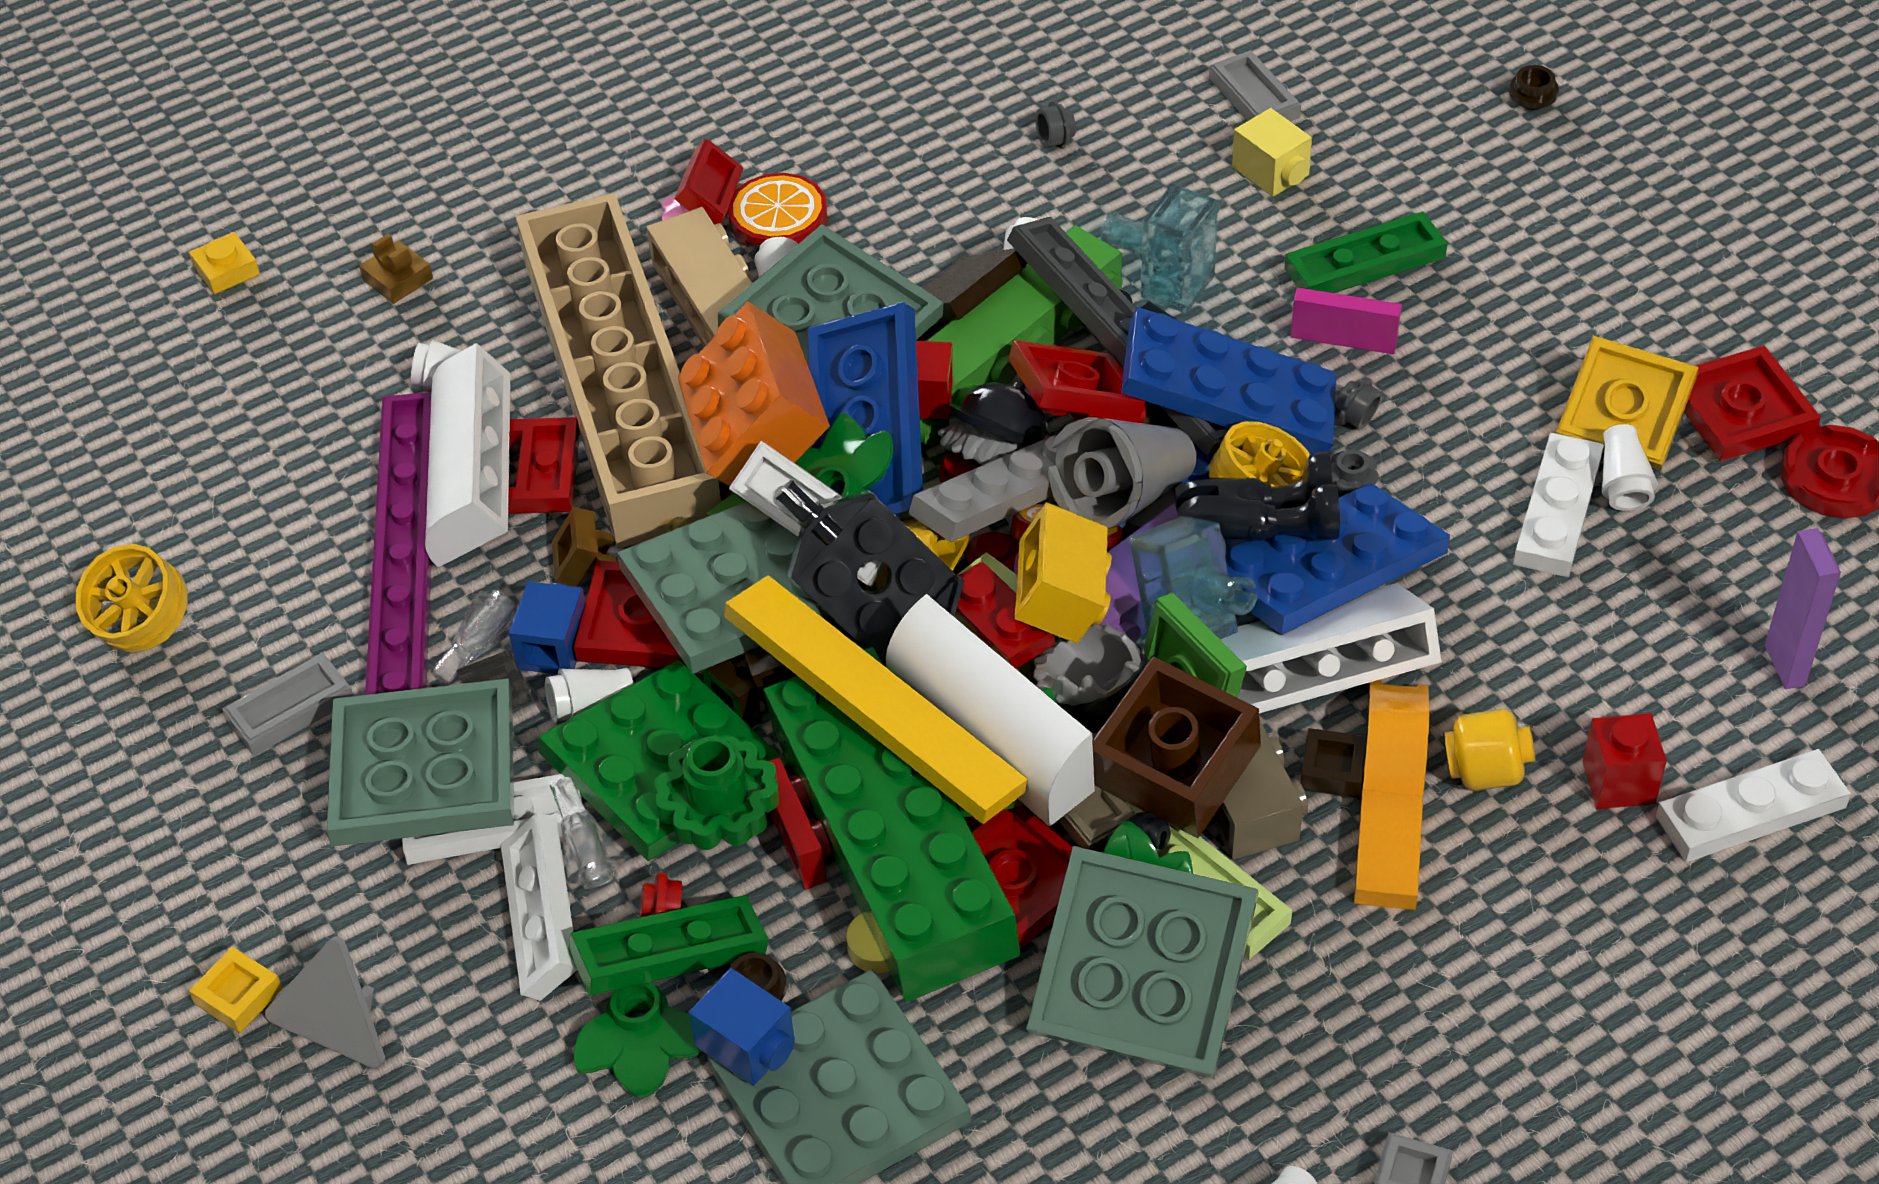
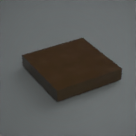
(973, 280)

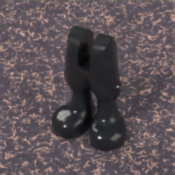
(1257, 511)

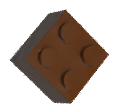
(1175, 746)

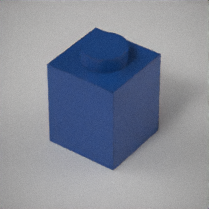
(547, 627)
(743, 1027)

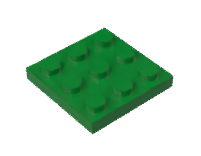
(626, 743)

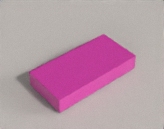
(1345, 320)

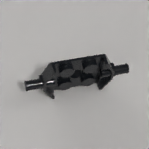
(839, 540)

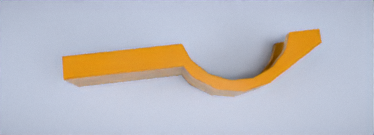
(1392, 796)

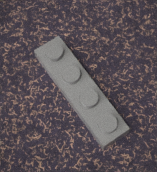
(987, 492)

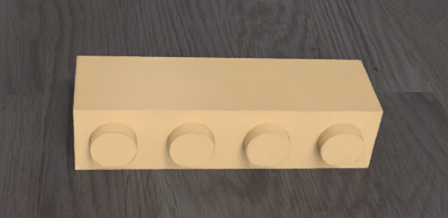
(697, 268)

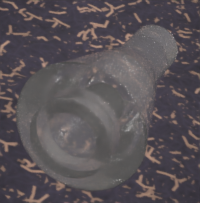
(481, 629)
(588, 850)

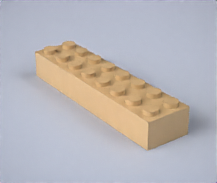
(616, 367)

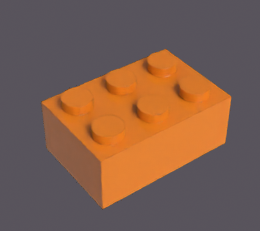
(750, 390)

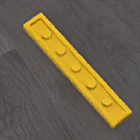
(876, 699)

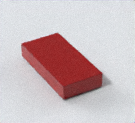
(709, 181)

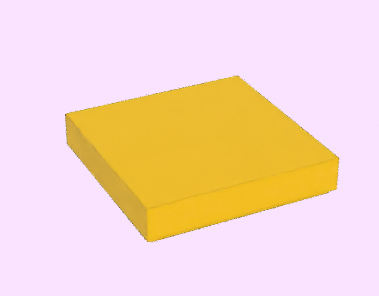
(1629, 388)

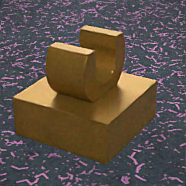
(395, 269)
(579, 547)

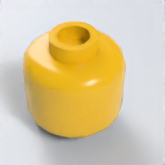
(1489, 750)

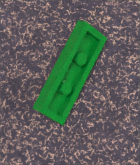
(1367, 254)
(666, 944)

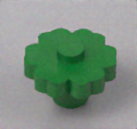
(716, 792)

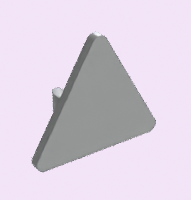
(330, 1006)

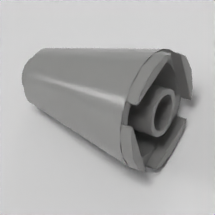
(1117, 467)

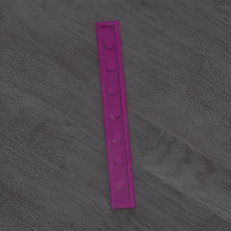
(400, 560)

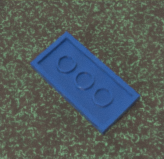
(871, 373)
(1227, 379)
(1310, 577)

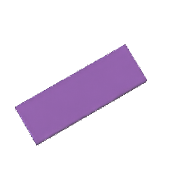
(1802, 608)

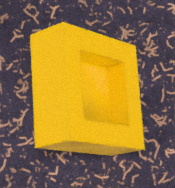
(224, 263)
(235, 989)

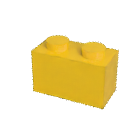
(1063, 573)

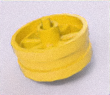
(1259, 453)
(133, 600)

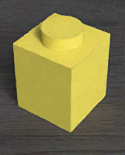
(1271, 152)

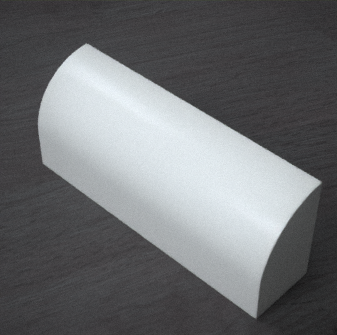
(467, 455)
(1344, 648)
(995, 706)

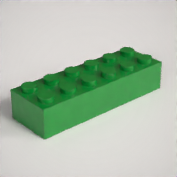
(897, 846)

